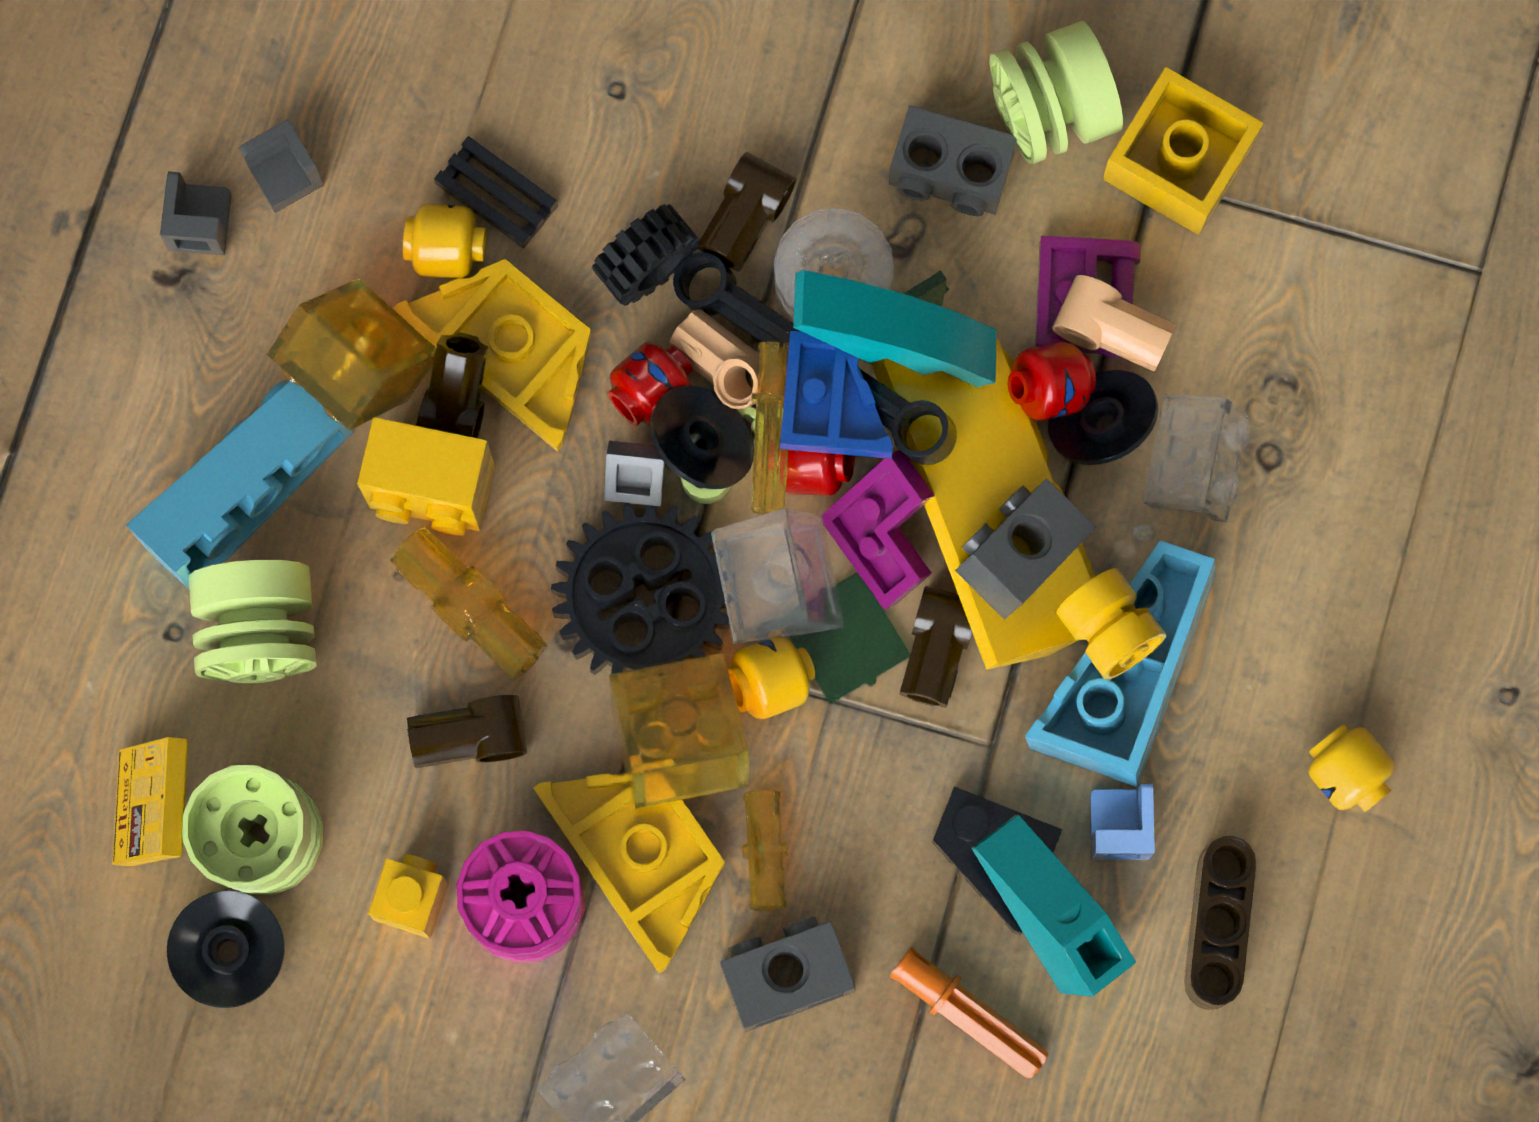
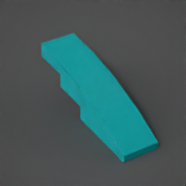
(895, 326)

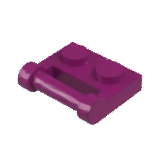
(1068, 257)

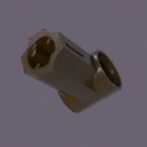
(752, 199)
(455, 386)
(940, 637)
(483, 731)

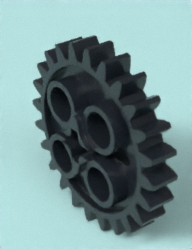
(621, 550)

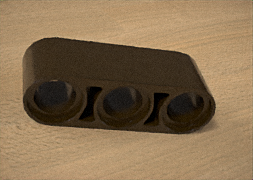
(1235, 898)

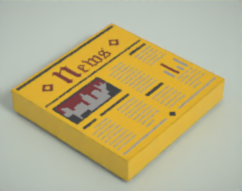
(150, 802)

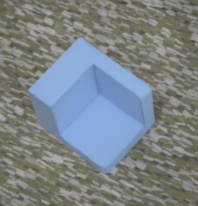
(1122, 824)

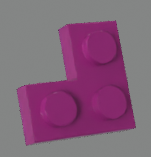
(868, 530)

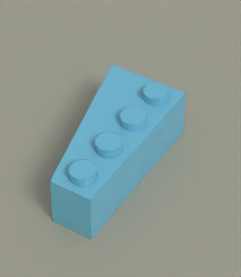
(239, 482)
(1116, 720)

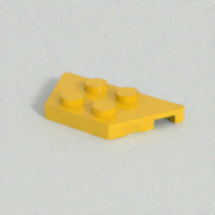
(530, 338)
(645, 859)

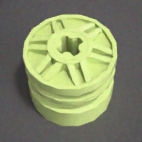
(1067, 88)
(253, 631)
(220, 821)

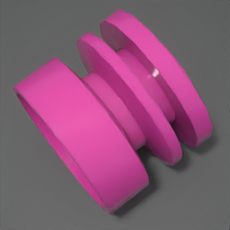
(551, 912)

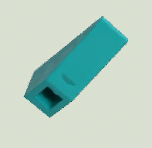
(1053, 910)

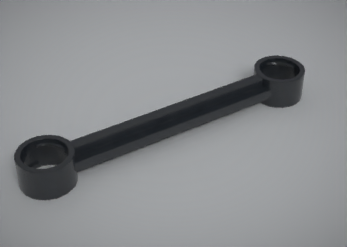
(769, 326)

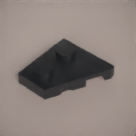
(966, 823)

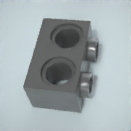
(957, 147)

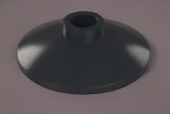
(1111, 423)
(701, 437)
(196, 943)

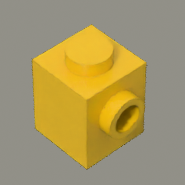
(409, 895)

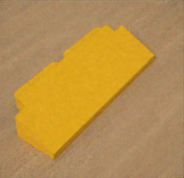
(991, 460)

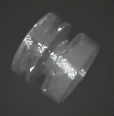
(832, 239)

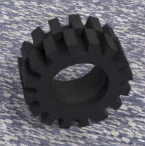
(645, 254)

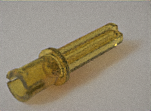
(769, 460)

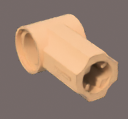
(1098, 317)
(718, 358)

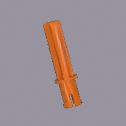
(969, 1013)

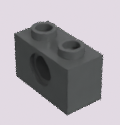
(1049, 527)
(764, 1002)

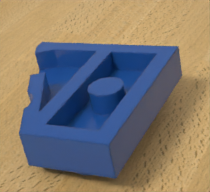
(829, 403)

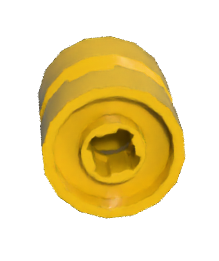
(1108, 620)

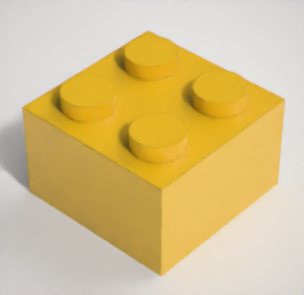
(1182, 151)
(426, 476)

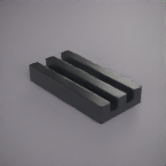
(459, 164)

